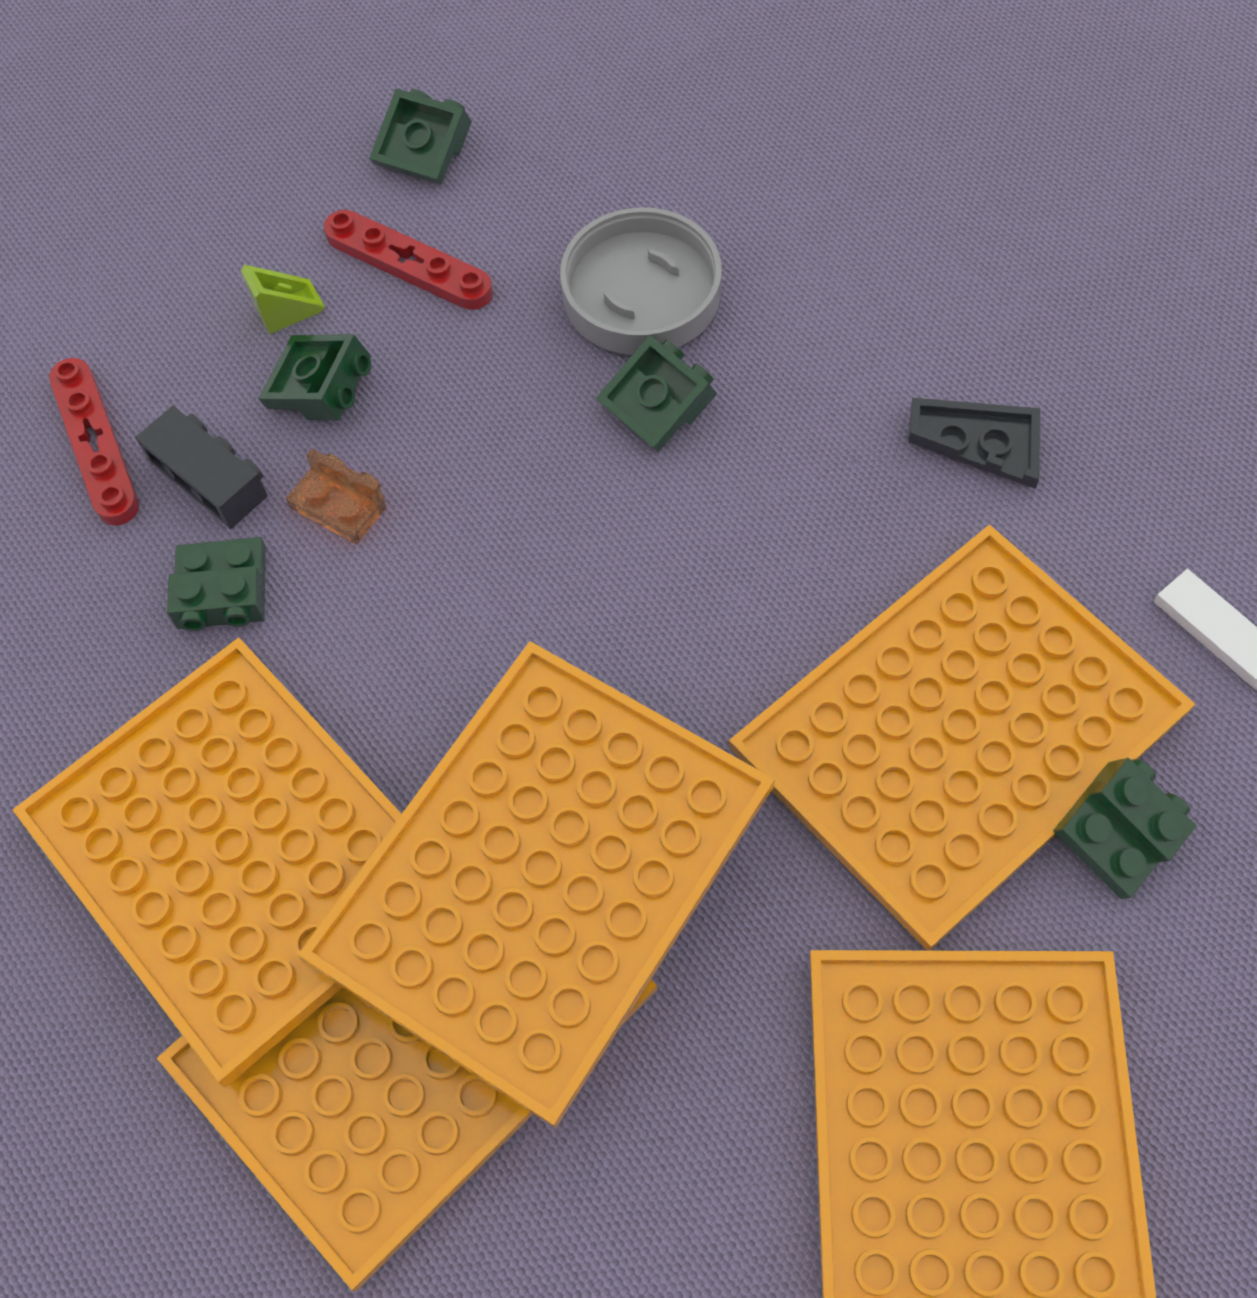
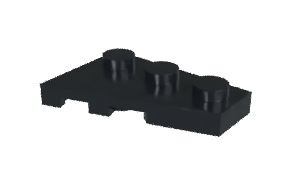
(981, 435)

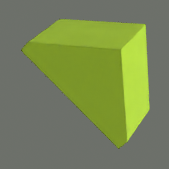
(281, 297)

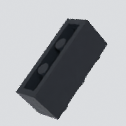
(203, 466)

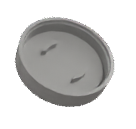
(640, 278)

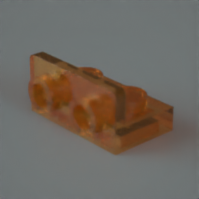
(337, 497)

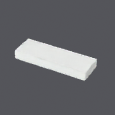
(1212, 623)

